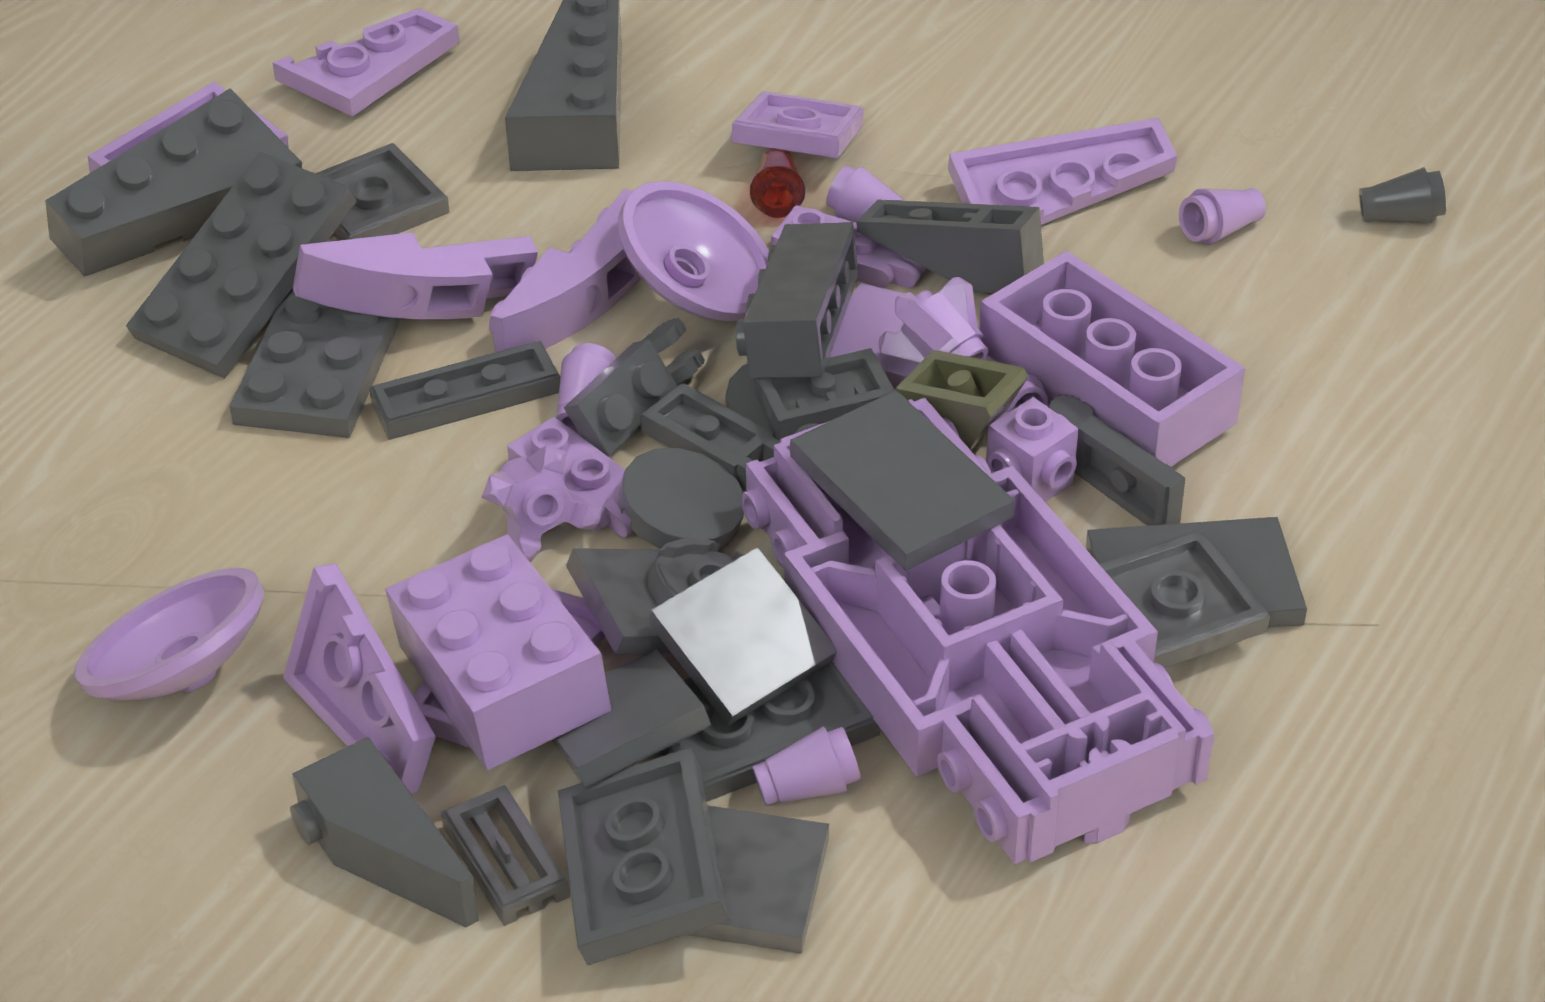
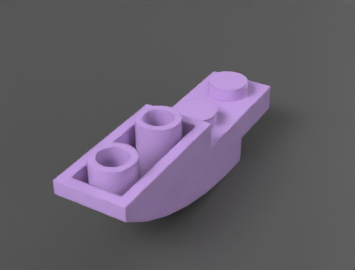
(405, 281)
(567, 288)

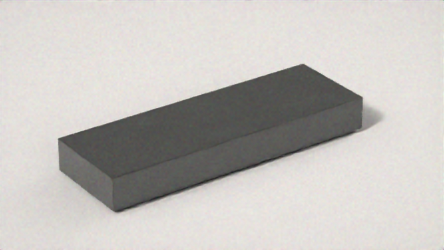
(464, 389)

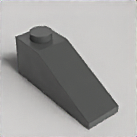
(962, 240)
(380, 831)

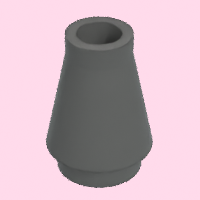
(1406, 198)

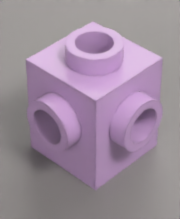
(1036, 444)

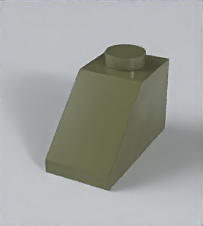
(964, 390)

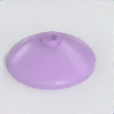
(692, 249)
(172, 638)

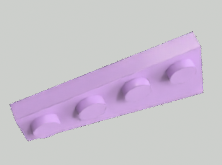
(1064, 169)

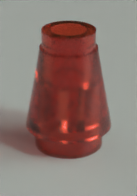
(777, 184)

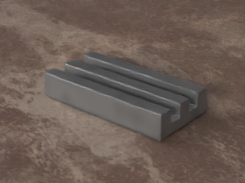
(525, 892)

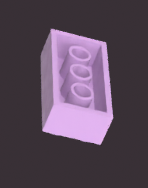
(1114, 354)

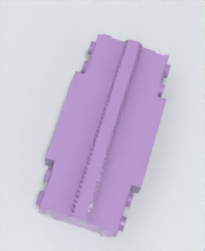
(992, 659)

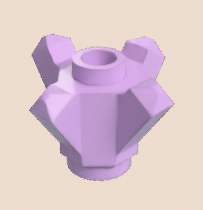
(936, 323)
(537, 498)

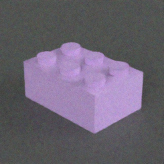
(499, 651)

